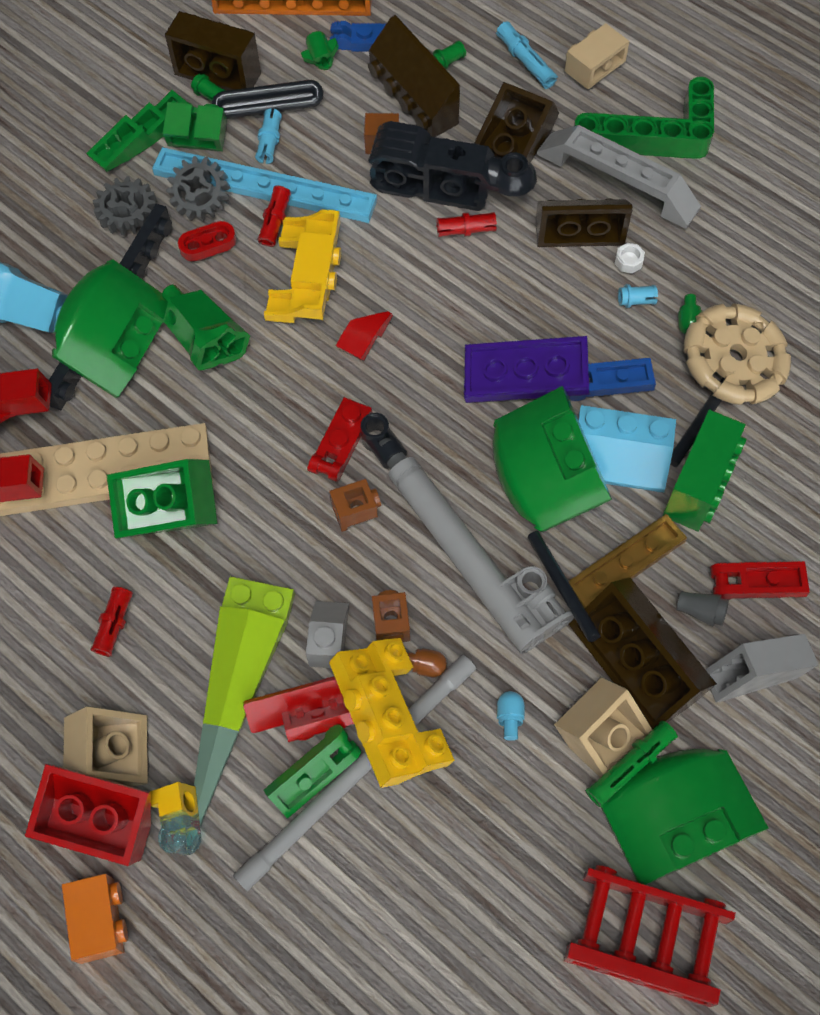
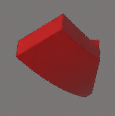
(362, 332)

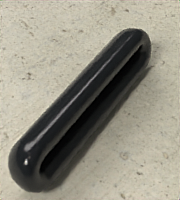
(276, 96)

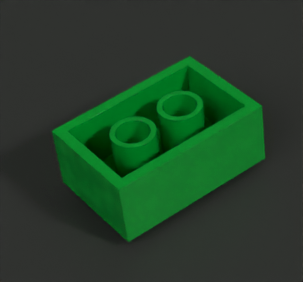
(706, 471)

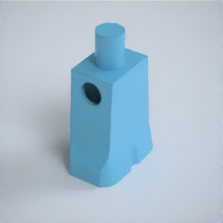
(27, 301)

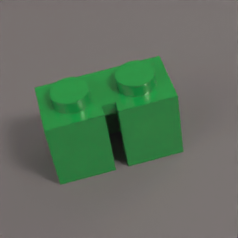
(195, 127)

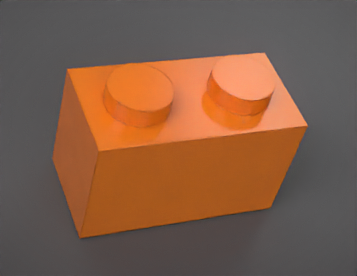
(94, 918)

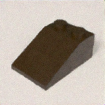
(517, 122)

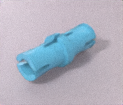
(268, 136)

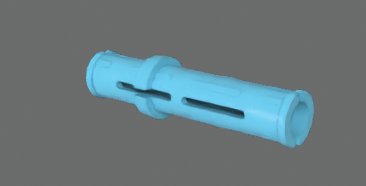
(519, 47)

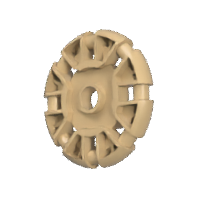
(748, 343)

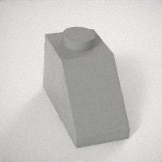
(326, 632)

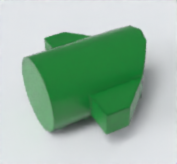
(320, 50)

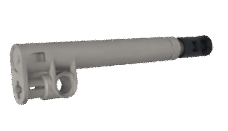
(521, 613)

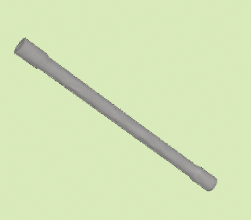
(262, 861)

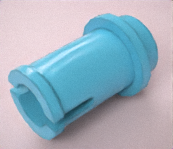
(637, 295)

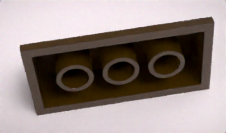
(415, 78)
(643, 653)

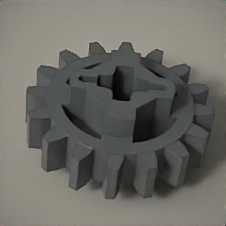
(194, 177)
(124, 205)

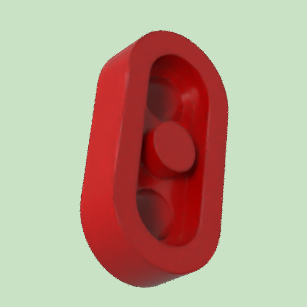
(207, 241)

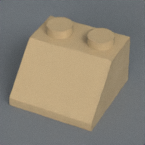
(603, 725)
(107, 745)

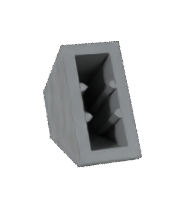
(761, 665)

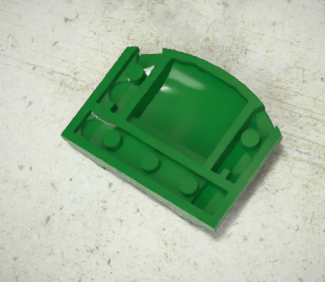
(108, 325)
(547, 462)
(681, 812)

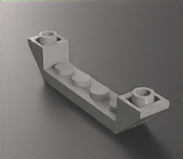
(636, 170)

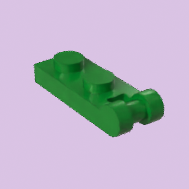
(313, 771)

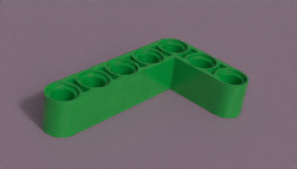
(661, 135)

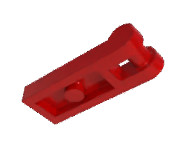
(339, 440)
(761, 579)

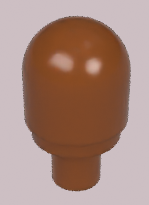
(428, 662)

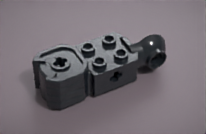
(444, 170)

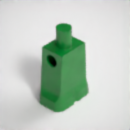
(203, 328)

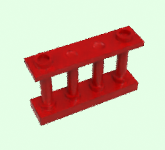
(623, 962)

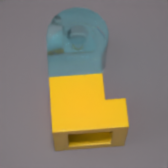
(178, 818)

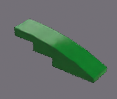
(132, 135)

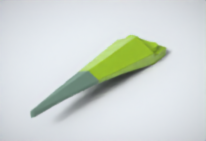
(245, 641)

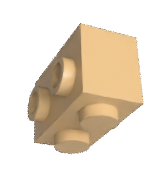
(596, 56)

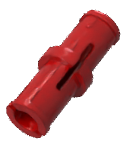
(274, 216)
(466, 224)
(111, 621)

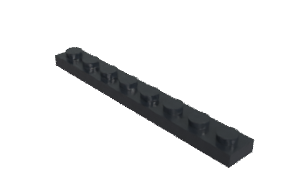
(136, 259)

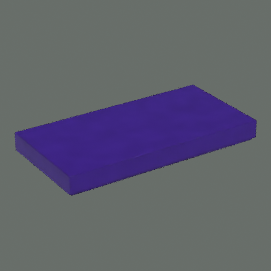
(526, 369)

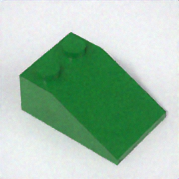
(162, 498)

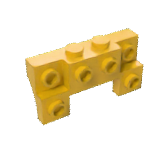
(312, 270)
(382, 716)

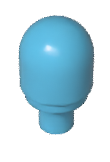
(510, 713)

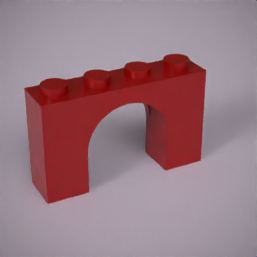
(22, 394)

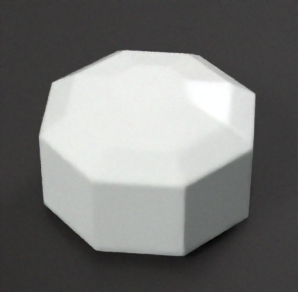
(629, 258)

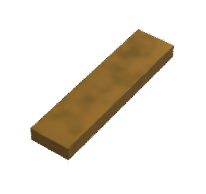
(629, 558)

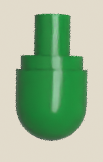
(688, 312)

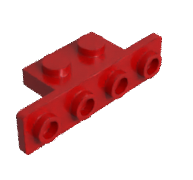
(301, 710)

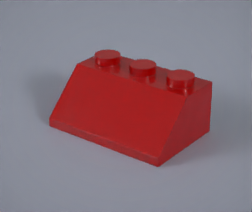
(90, 815)

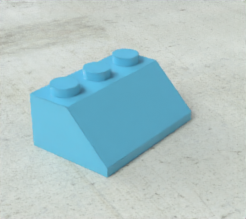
(629, 446)

